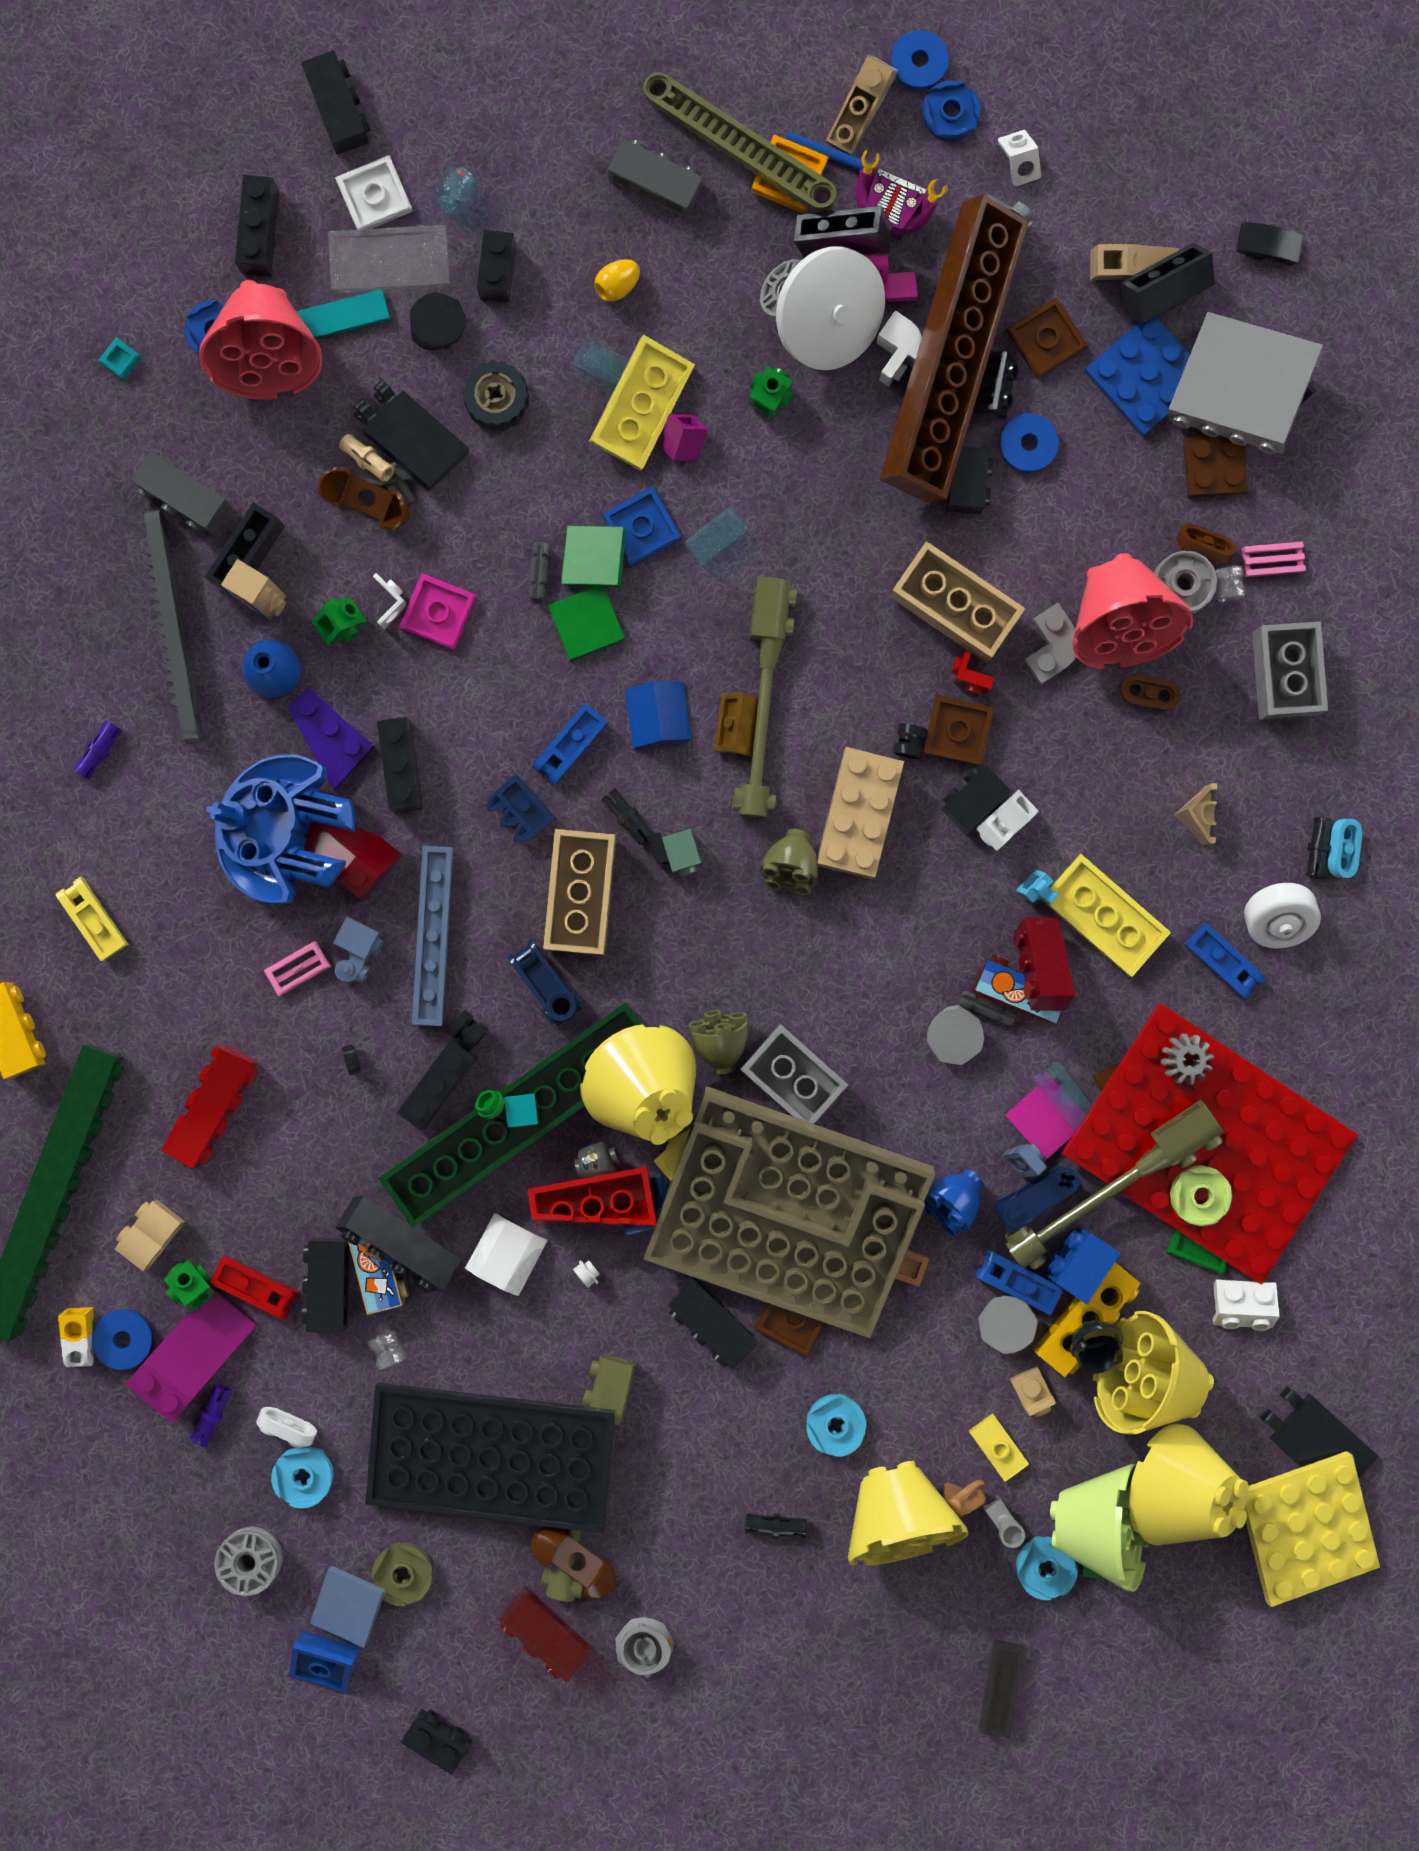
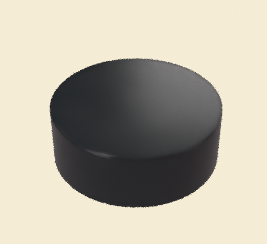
(351, 1059)

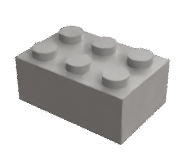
(1290, 670)
(794, 1076)

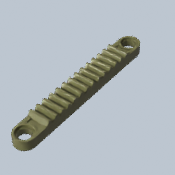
(740, 143)

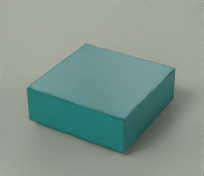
(119, 358)
(521, 1110)

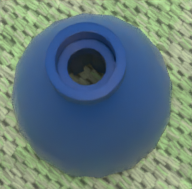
(279, 676)
(955, 1201)

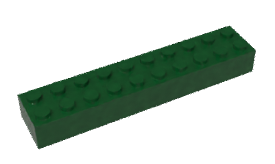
(480, 1146)

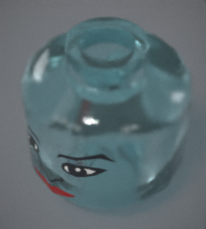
(456, 190)

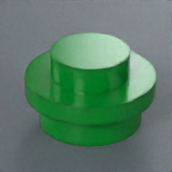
(490, 1104)

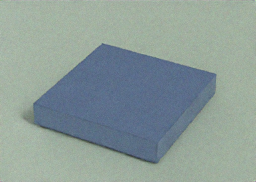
(347, 1606)

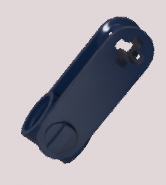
(544, 983)
(1035, 1197)

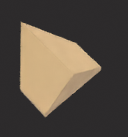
(1199, 814)

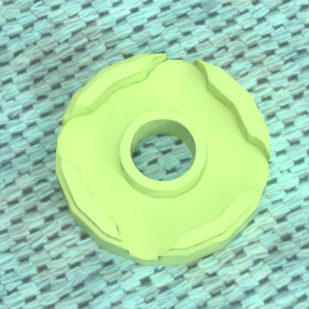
(1183, 1193)

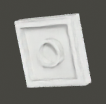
(374, 194)

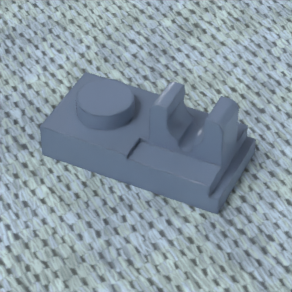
(1025, 1160)

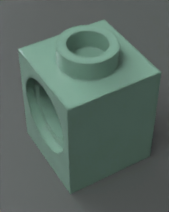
(682, 852)

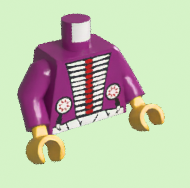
(902, 201)

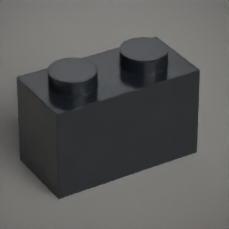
(496, 266)
(969, 482)
(975, 799)

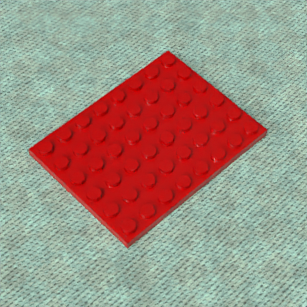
(1272, 1150)

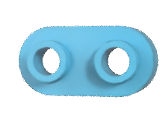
(1345, 848)

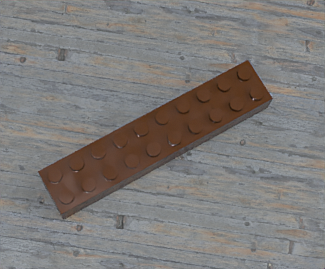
(954, 349)

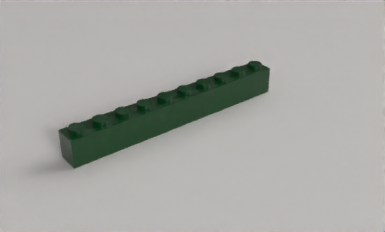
(53, 1183)

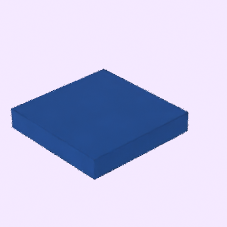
(646, 524)

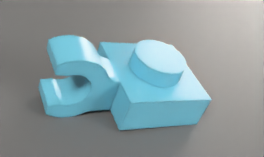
(1037, 888)

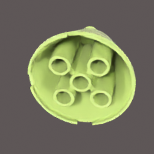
(1097, 1528)

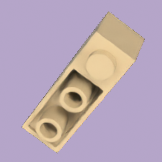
(861, 103)
(1124, 260)

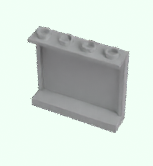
(1244, 383)

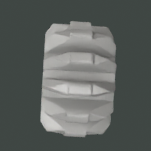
(1198, 1061)

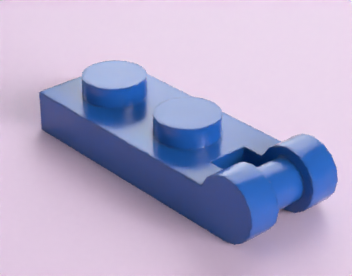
(570, 743)
(1224, 960)
(1020, 1282)

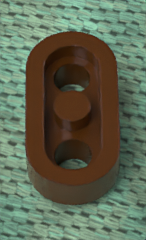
(1207, 543)
(1149, 692)

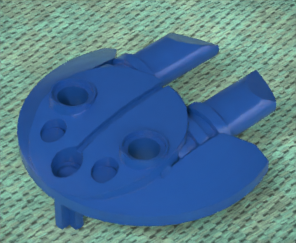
(277, 827)

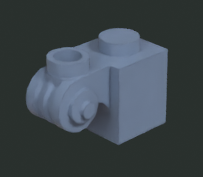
(361, 944)

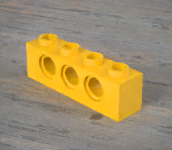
(1051, 1344)

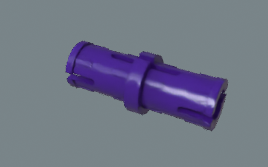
(97, 749)
(210, 1415)

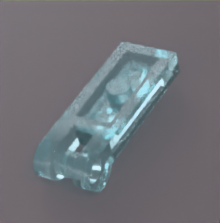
(1067, 1097)

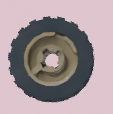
(496, 412)

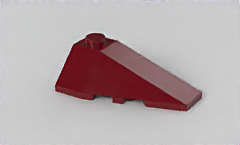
(366, 854)

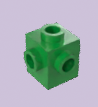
(770, 391)
(338, 621)
(188, 1285)

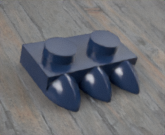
(521, 807)

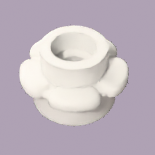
(587, 1273)

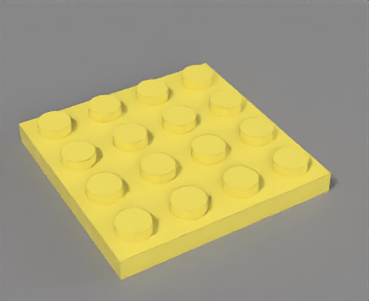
(1309, 1529)

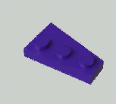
(329, 737)

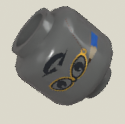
(596, 1160)

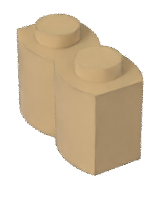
(149, 1234)

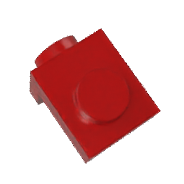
(973, 681)

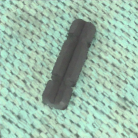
(539, 571)
(987, 1008)

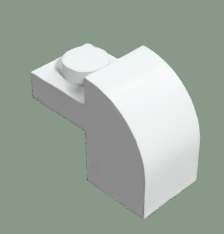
(902, 340)
(1006, 820)

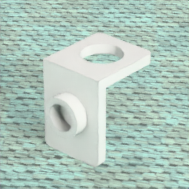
(1021, 148)
(397, 608)

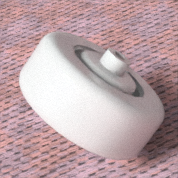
(1282, 915)

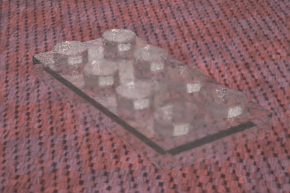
(389, 259)

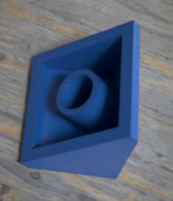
(657, 713)
(323, 1661)

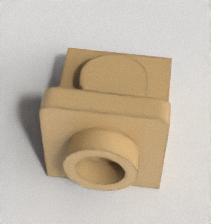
(1033, 1392)

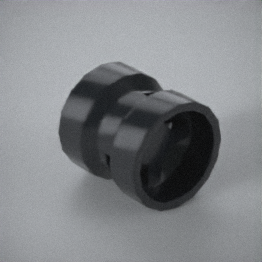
(910, 741)
(467, 1030)

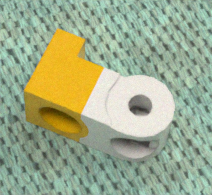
(76, 1336)

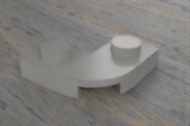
(1059, 652)

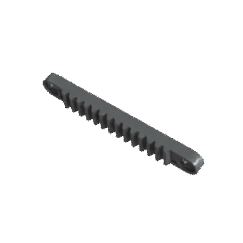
(173, 626)

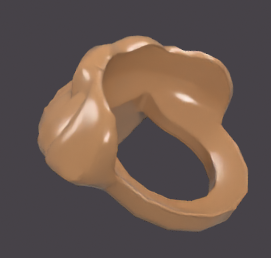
(964, 1500)

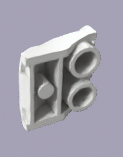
(506, 1255)

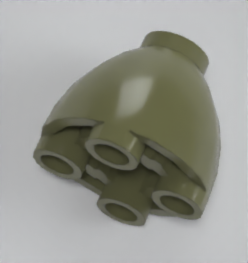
(791, 863)
(720, 1039)

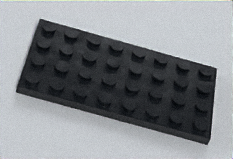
(490, 1457)

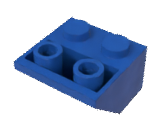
(1081, 1263)

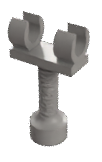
(1009, 1529)

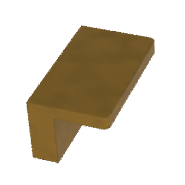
(736, 724)

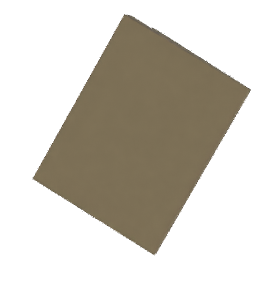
(789, 1212)

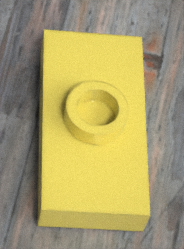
(998, 1447)

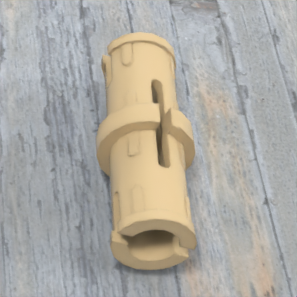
(366, 457)

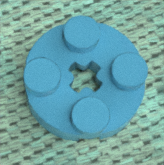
(829, 1441)
(292, 1490)
(1053, 1584)

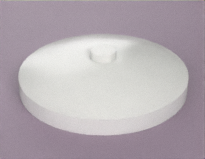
(830, 308)

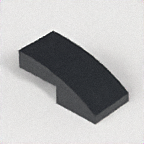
(1269, 241)

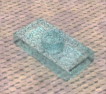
(600, 362)
(716, 536)

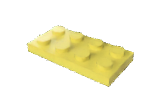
(641, 402)
(1106, 916)

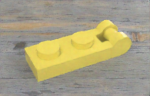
(92, 920)

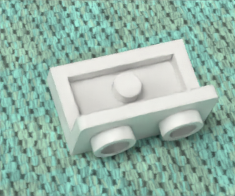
(1245, 1304)

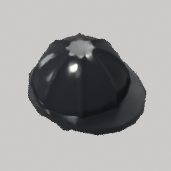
(1096, 1346)

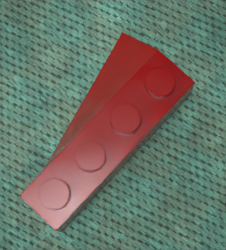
(210, 1106)
(602, 1199)

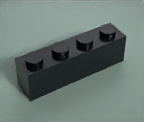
(397, 1243)

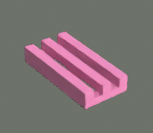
(1298, 557)
(319, 956)

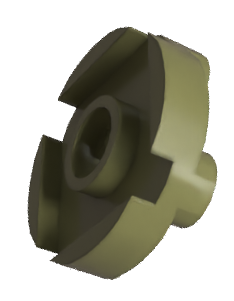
(418, 1565)

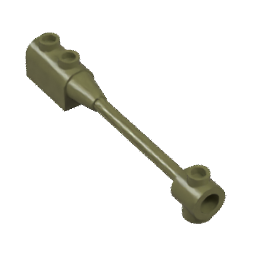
(770, 627)
(1175, 1144)
(610, 1391)

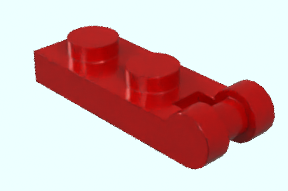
(253, 1286)

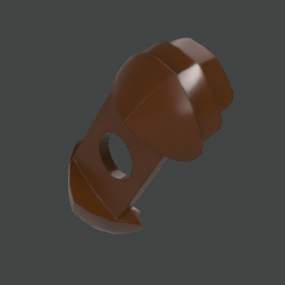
(341, 486)
(556, 1547)

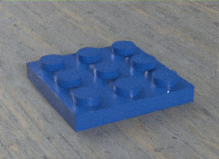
(1141, 373)

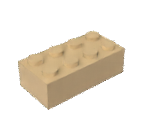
(956, 602)
(859, 813)
(579, 892)

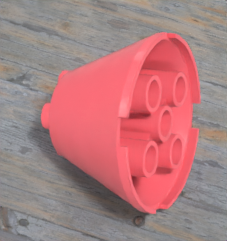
(260, 345)
(1128, 616)

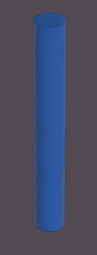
(833, 155)

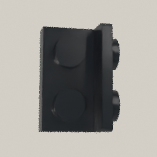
(996, 385)
(437, 1740)

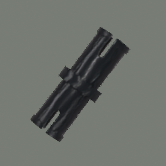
(627, 816)
(1319, 848)
(776, 1526)

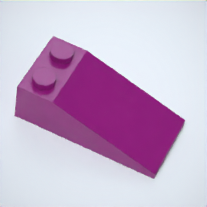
(191, 1356)

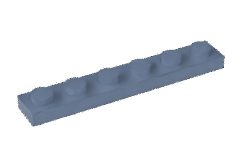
(432, 935)

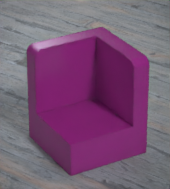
(683, 437)

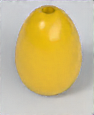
(616, 279)

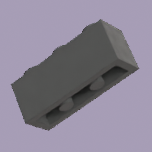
(655, 177)
(179, 493)

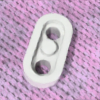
(286, 1426)

